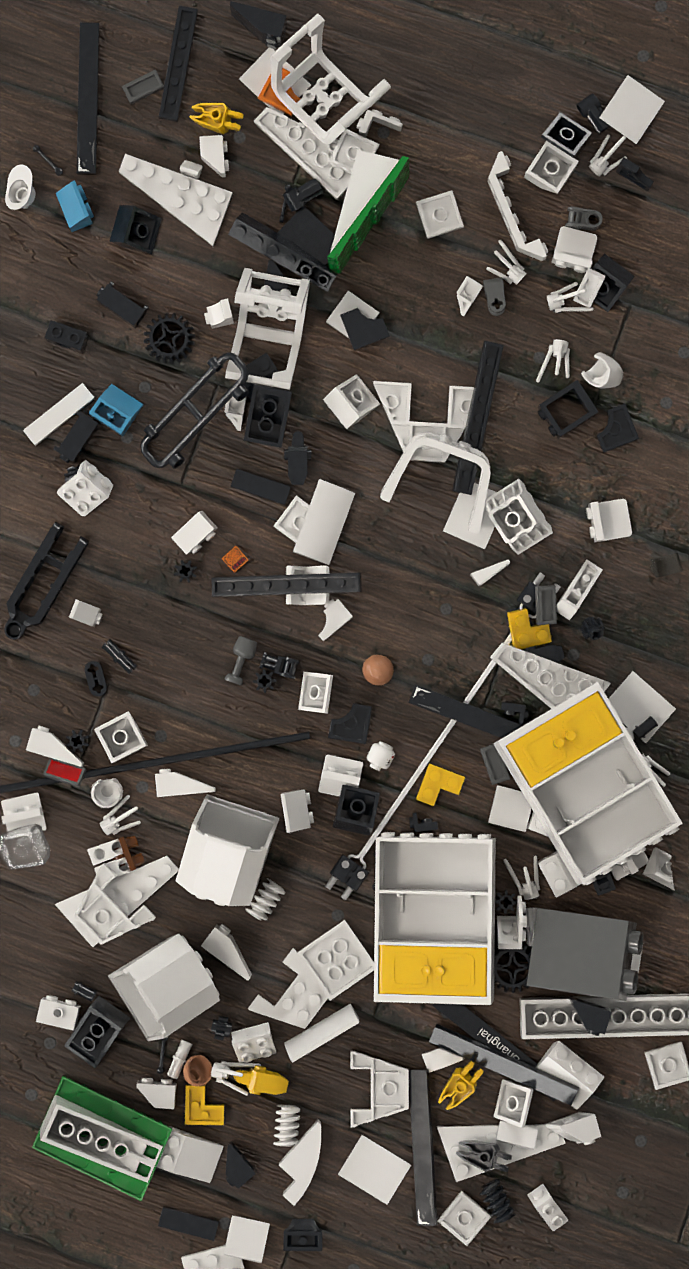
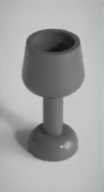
(244, 649)

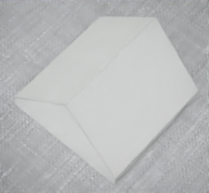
(315, 692)
(513, 1103)

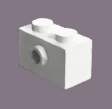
(194, 533)
(58, 1012)

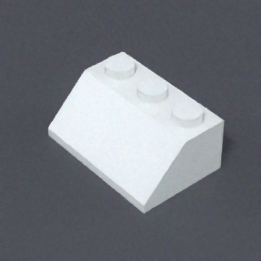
(571, 1068)

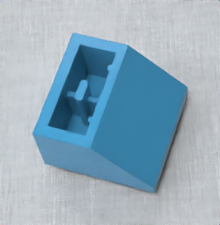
(75, 210)
(116, 409)

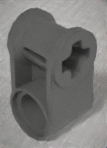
(581, 220)
(495, 293)

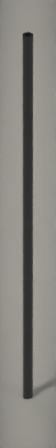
(163, 760)

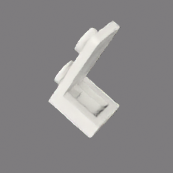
(374, 115)
(547, 1207)

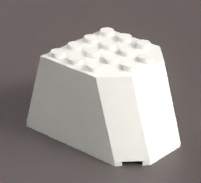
(226, 852)
(165, 987)

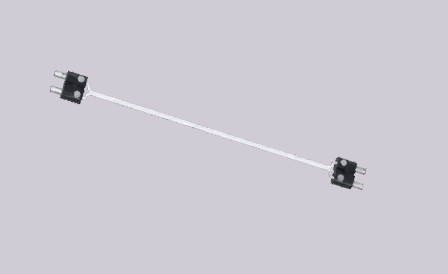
(351, 872)

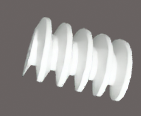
(265, 900)
(287, 1125)

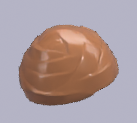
(377, 670)
(197, 1070)

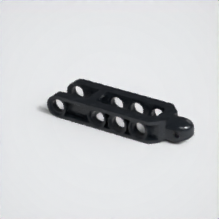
(18, 620)

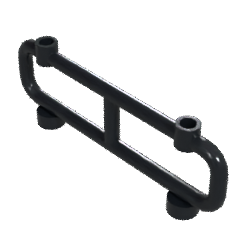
(237, 391)

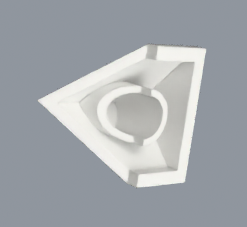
(659, 868)

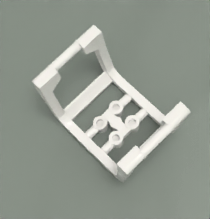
(278, 58)
(271, 304)
(455, 448)

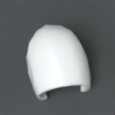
(604, 373)

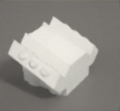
(517, 517)

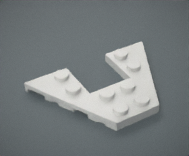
(396, 403)

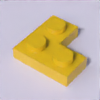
(525, 635)
(434, 780)
(198, 1112)

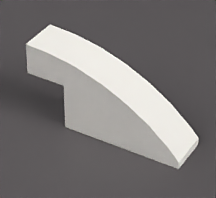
(302, 1162)

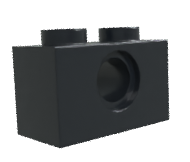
(66, 336)

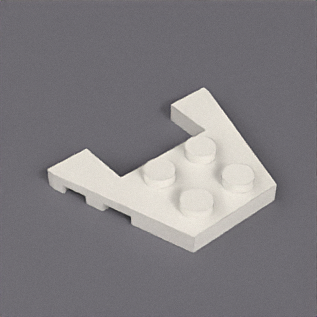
(102, 916)
(299, 1001)
(388, 1088)

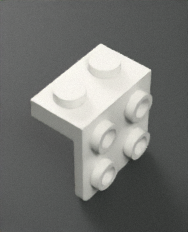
(574, 249)
(85, 489)
(609, 520)
(307, 599)
(510, 928)

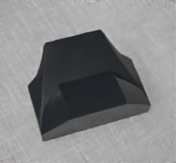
(302, 1236)

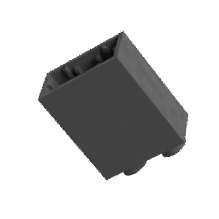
(584, 954)

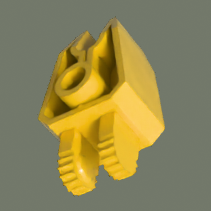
(216, 117)
(260, 1081)
(460, 1085)

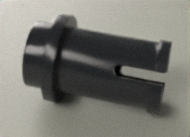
(645, 727)
(84, 991)

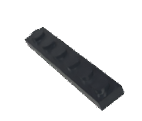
(178, 63)

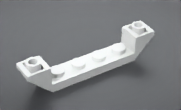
(533, 249)

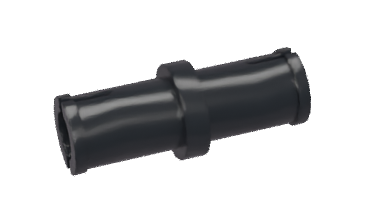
(119, 656)

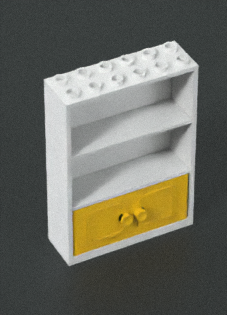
(588, 784)
(434, 918)

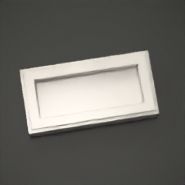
(591, 282)
(516, 1135)

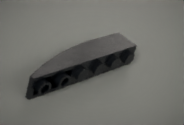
(281, 251)

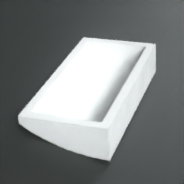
(324, 522)
(321, 1032)

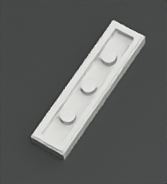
(58, 414)

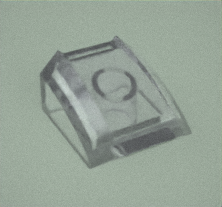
(24, 847)

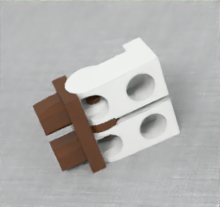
(119, 853)

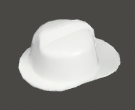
(19, 188)

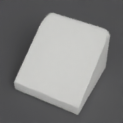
(191, 169)

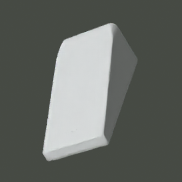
(485, 574)

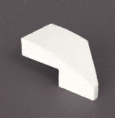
(467, 294)
(235, 411)
(440, 1058)

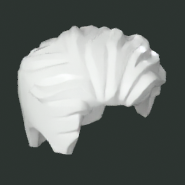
(106, 792)

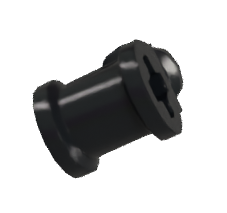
(281, 665)

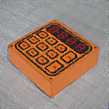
(235, 559)

